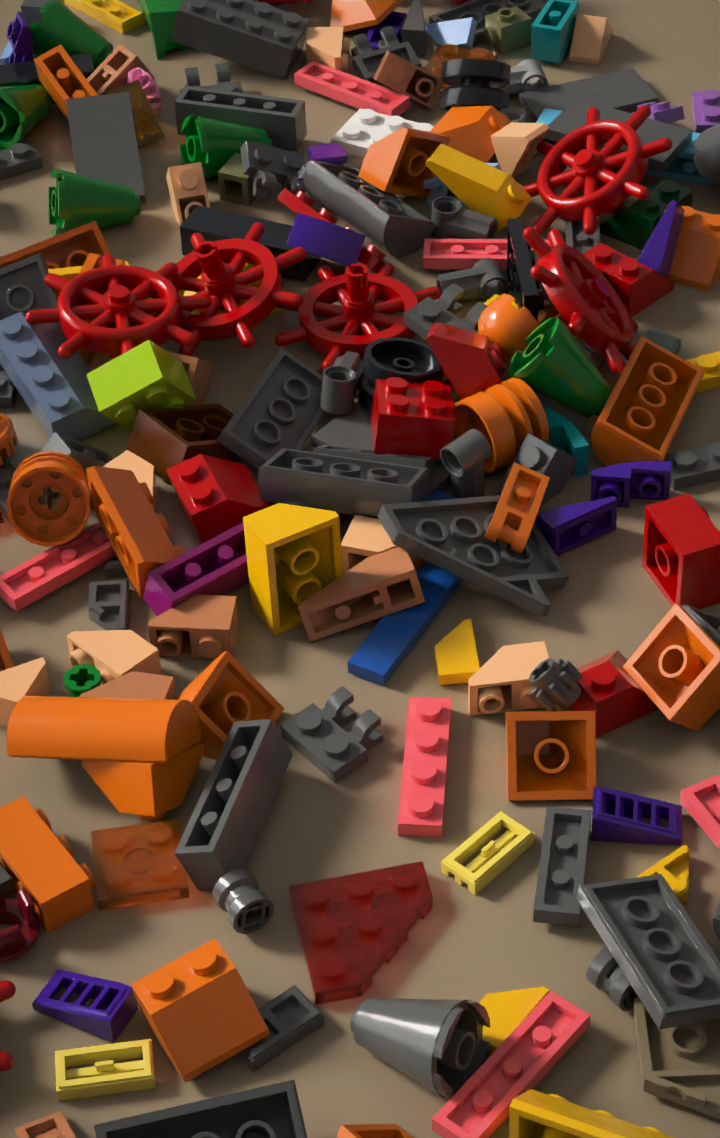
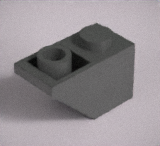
(544, 459)

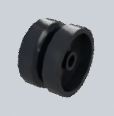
(474, 83)
(396, 358)

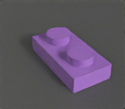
(705, 109)
(664, 112)

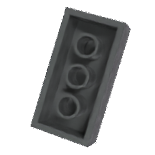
(243, 33)

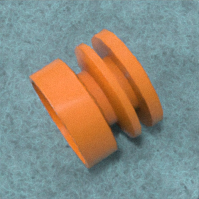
(504, 417)
(38, 517)

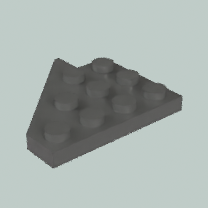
(453, 538)

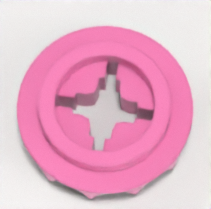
(149, 87)

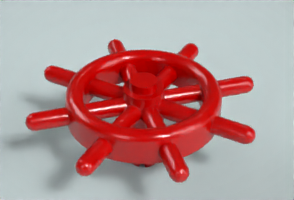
(592, 170)
(228, 286)
(582, 298)
(118, 309)
(357, 316)

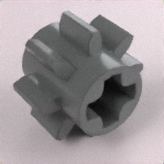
(555, 684)

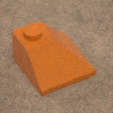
(360, 13)
(472, 129)
(679, 669)
(225, 696)
(550, 755)
(146, 787)

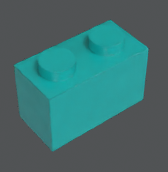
(553, 30)

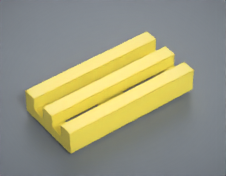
(493, 857)
(105, 1076)

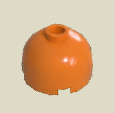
(507, 325)

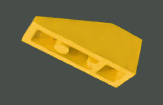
(479, 184)

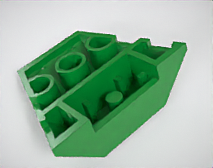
(161, 21)

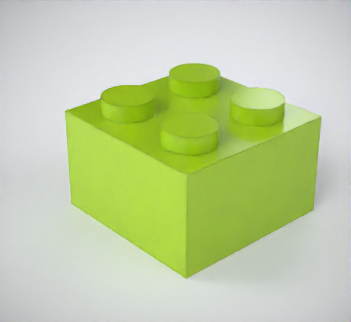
(140, 380)

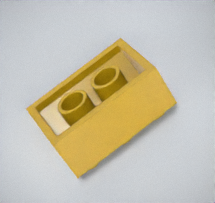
(289, 559)
(553, 1116)

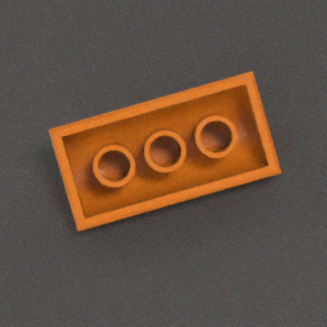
(645, 406)
(102, 728)

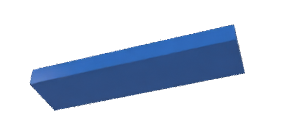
(400, 631)

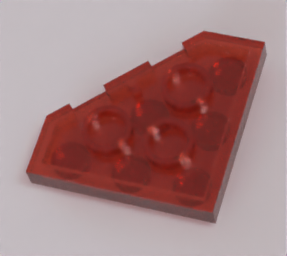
(357, 925)

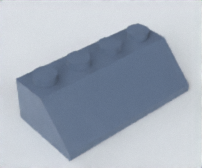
(49, 384)

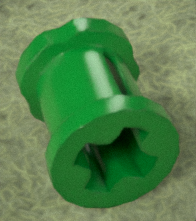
(81, 679)

